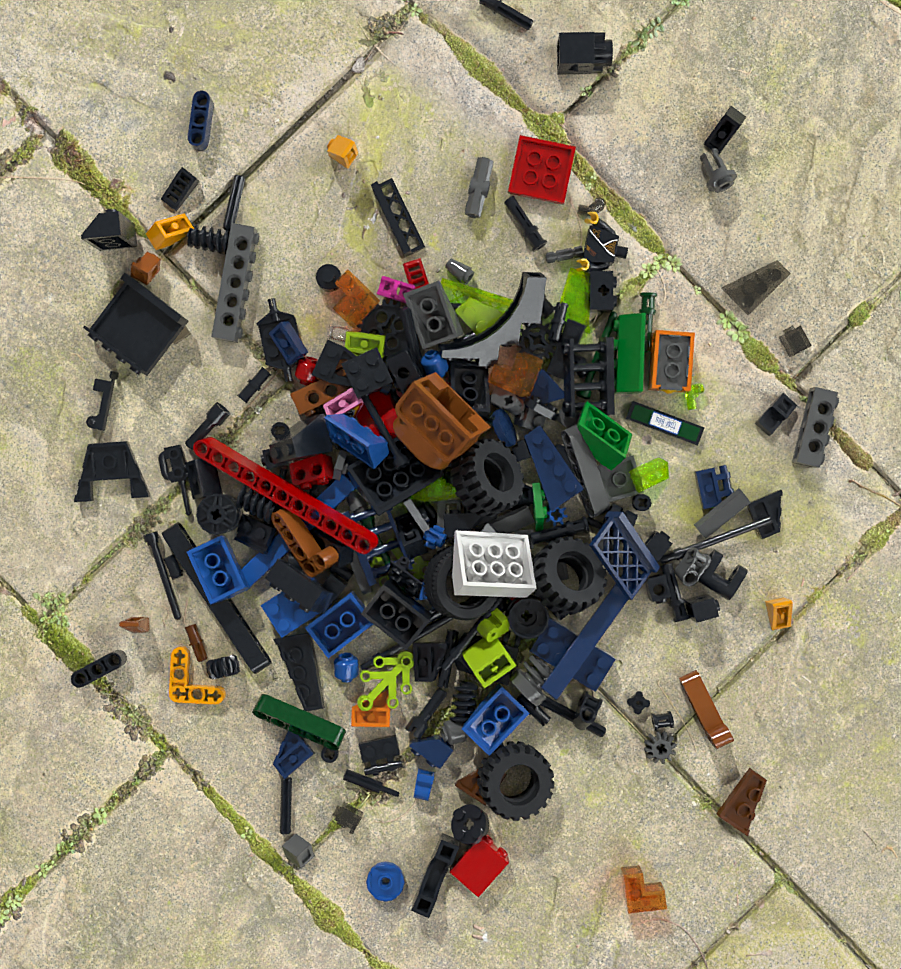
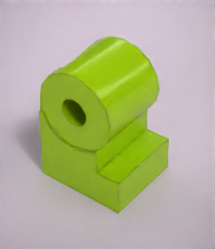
(493, 626)

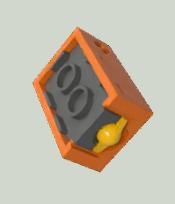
(671, 361)

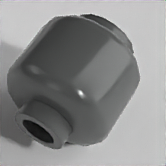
(452, 732)

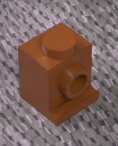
(145, 268)

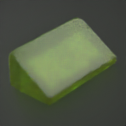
(650, 474)

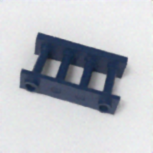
(373, 573)

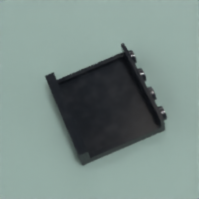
(137, 326)

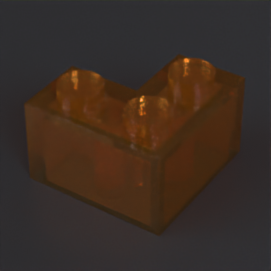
(356, 302)
(518, 378)
(641, 896)

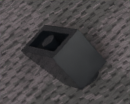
(725, 129)

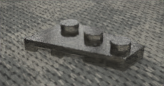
(757, 286)

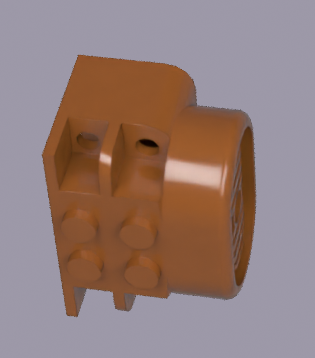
(436, 422)

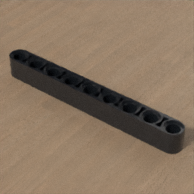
(225, 610)

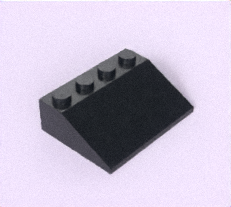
(386, 485)

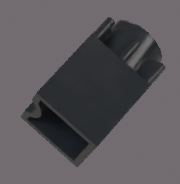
(583, 52)

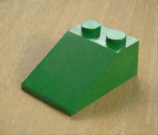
(604, 436)

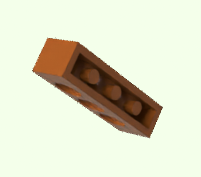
(302, 396)

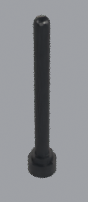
(400, 460)
(152, 540)

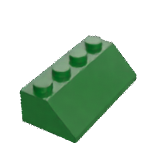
(629, 353)

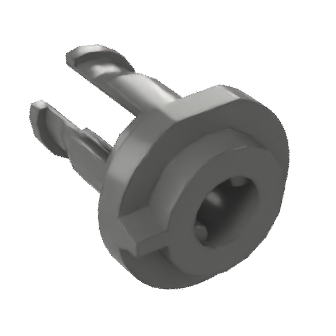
(721, 178)

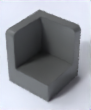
(298, 851)

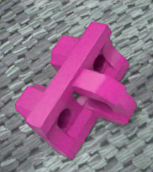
(389, 286)

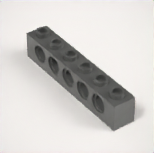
(238, 234)

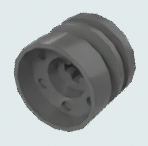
(531, 681)

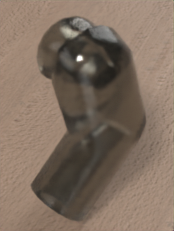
(597, 206)

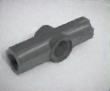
(479, 187)

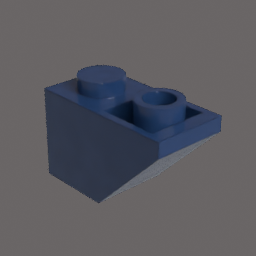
(433, 749)

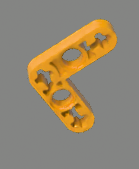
(183, 684)

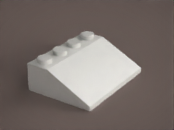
(492, 565)

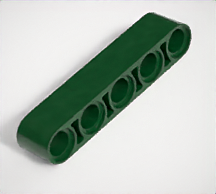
(299, 722)

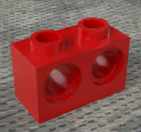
(311, 468)

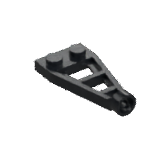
(328, 362)

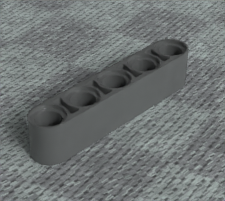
(586, 472)

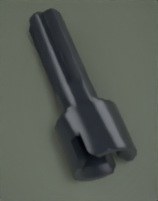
(215, 416)
(420, 721)

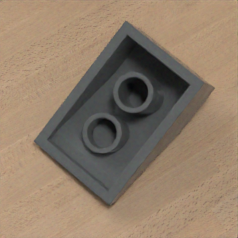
(433, 315)

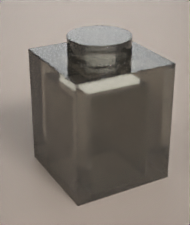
(794, 340)

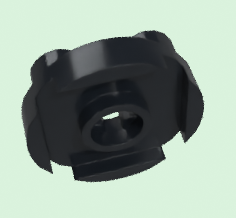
(476, 832)

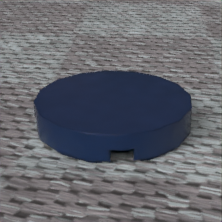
(504, 428)

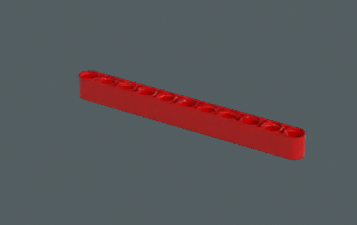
(294, 495)

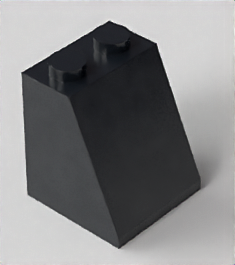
(302, 441)

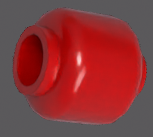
(304, 370)

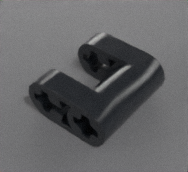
(719, 584)

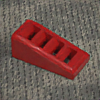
(417, 262)

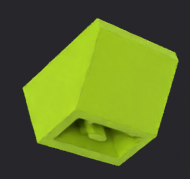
(488, 660)

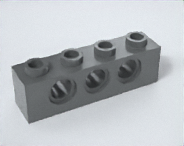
(802, 454)

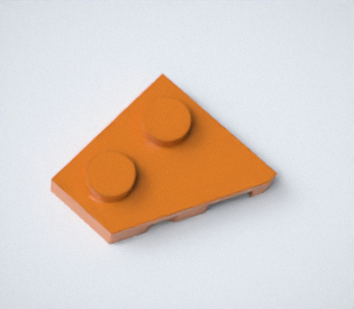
(375, 717)

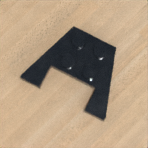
(110, 462)

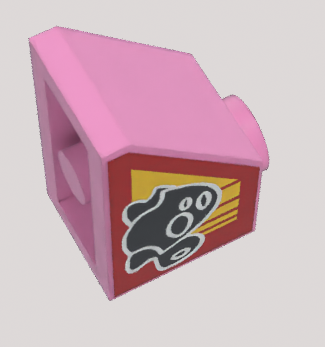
(346, 404)

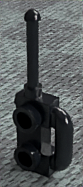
(178, 473)

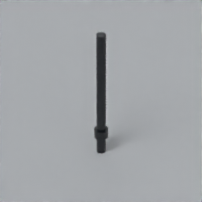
(680, 553)
(396, 648)
(456, 653)

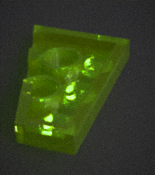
(577, 297)

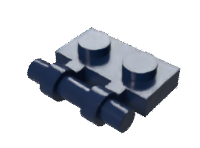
(708, 486)

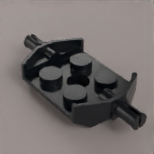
(271, 352)

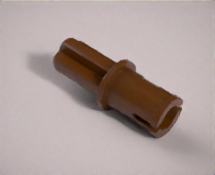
(196, 642)

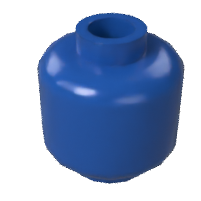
(433, 362)
(346, 667)

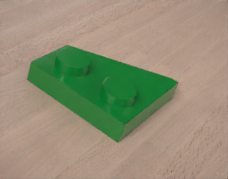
(539, 511)

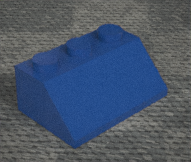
(357, 439)
(218, 570)

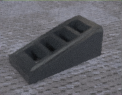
(184, 193)

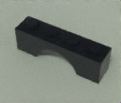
(434, 875)

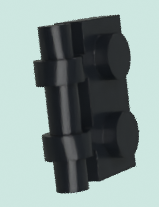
(379, 749)

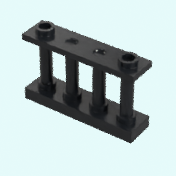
(606, 375)

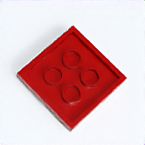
(541, 169)

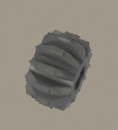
(657, 740)

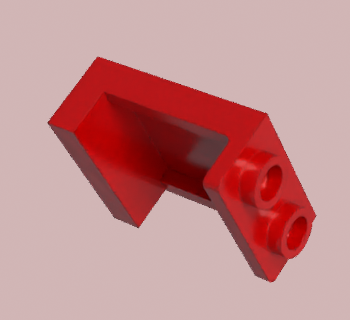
(480, 865)

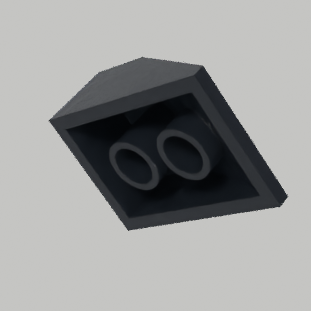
(471, 385)

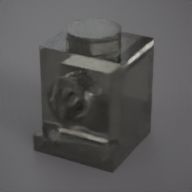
(347, 816)

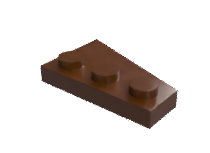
(741, 803)

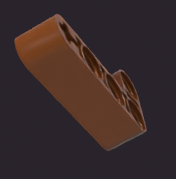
(303, 544)
(706, 712)

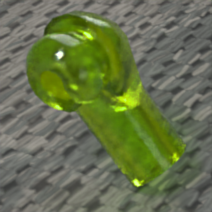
(696, 390)

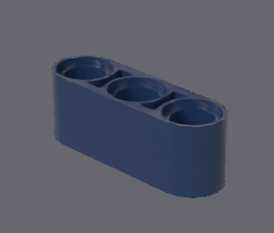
(200, 111)

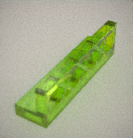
(475, 293)

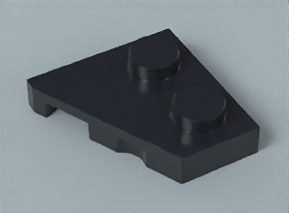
(767, 506)
(428, 659)

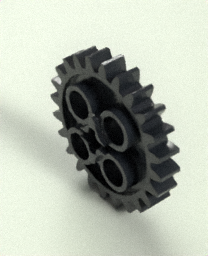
(371, 324)

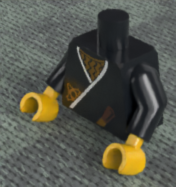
(600, 246)

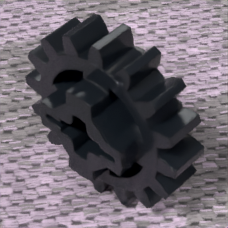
(541, 334)

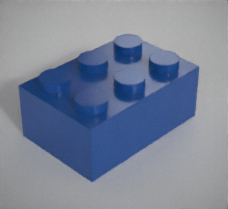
(286, 614)
(339, 624)

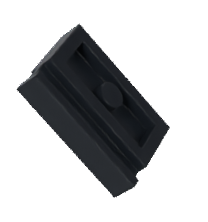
(255, 533)

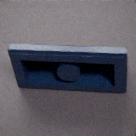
(288, 342)

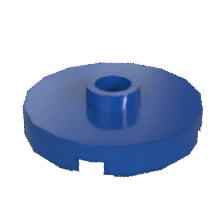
(381, 890)

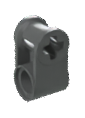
(507, 401)
(691, 567)

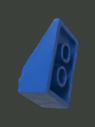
(494, 719)

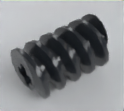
(208, 240)
(255, 504)
(464, 701)

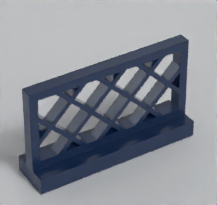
(631, 544)

